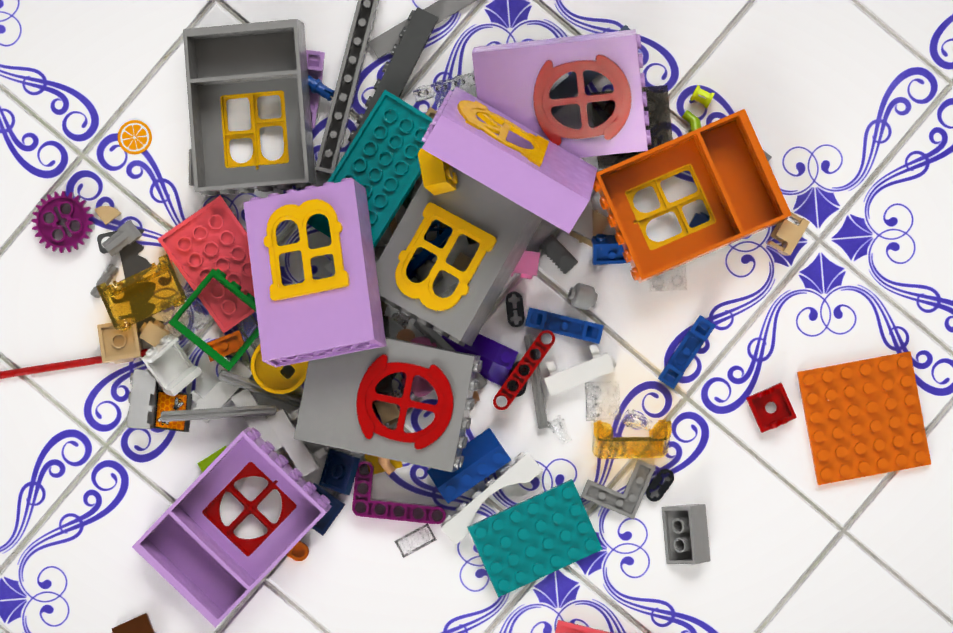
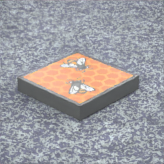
(165, 402)

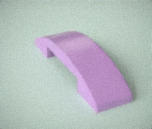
(315, 66)

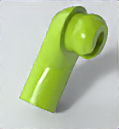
(694, 121)

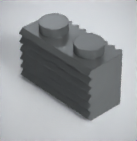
(558, 254)

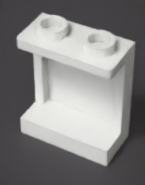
(170, 365)

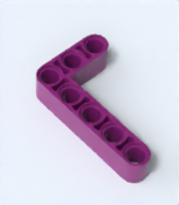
(389, 505)

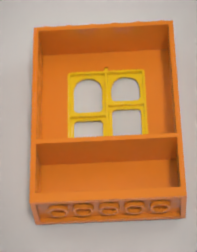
(729, 179)

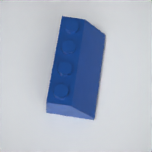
(481, 459)

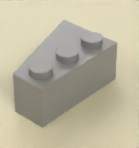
(142, 400)

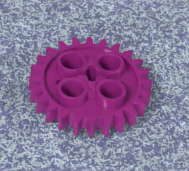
(48, 230)

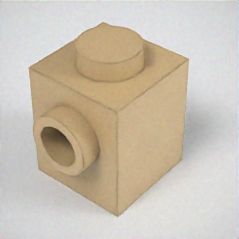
(153, 332)
(388, 412)

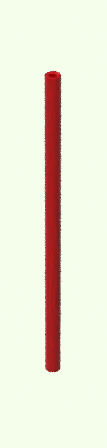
(55, 366)

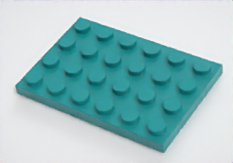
(534, 538)

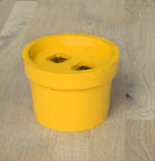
(270, 377)

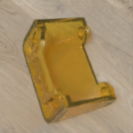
(143, 294)
(609, 447)

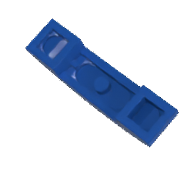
(564, 325)
(686, 351)

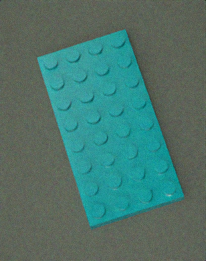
(382, 161)

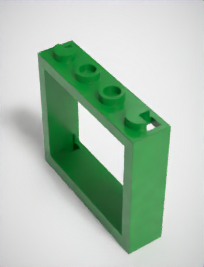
(235, 289)

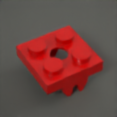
(783, 413)

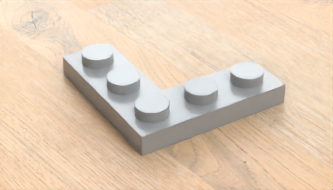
(630, 500)

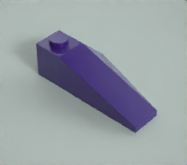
(496, 357)

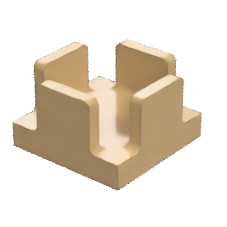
(788, 234)
(118, 345)

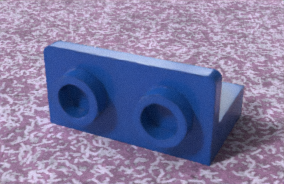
(606, 250)

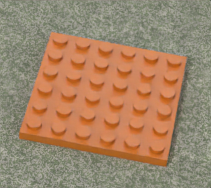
(863, 418)

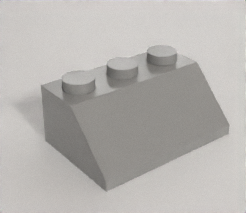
(686, 534)

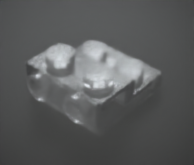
(192, 318)

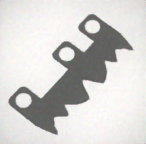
(131, 262)

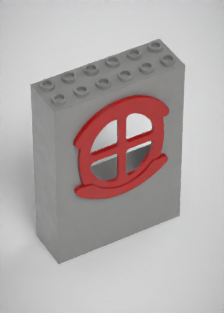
(341, 394)

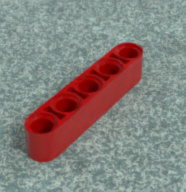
(522, 379)

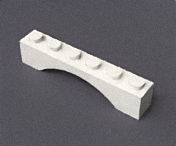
(521, 471)

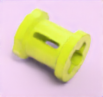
(698, 91)

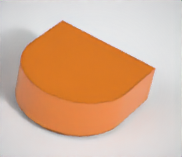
(299, 552)

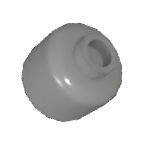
(424, 270)
(582, 296)

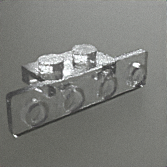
(440, 88)

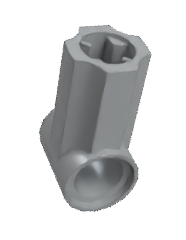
(125, 235)

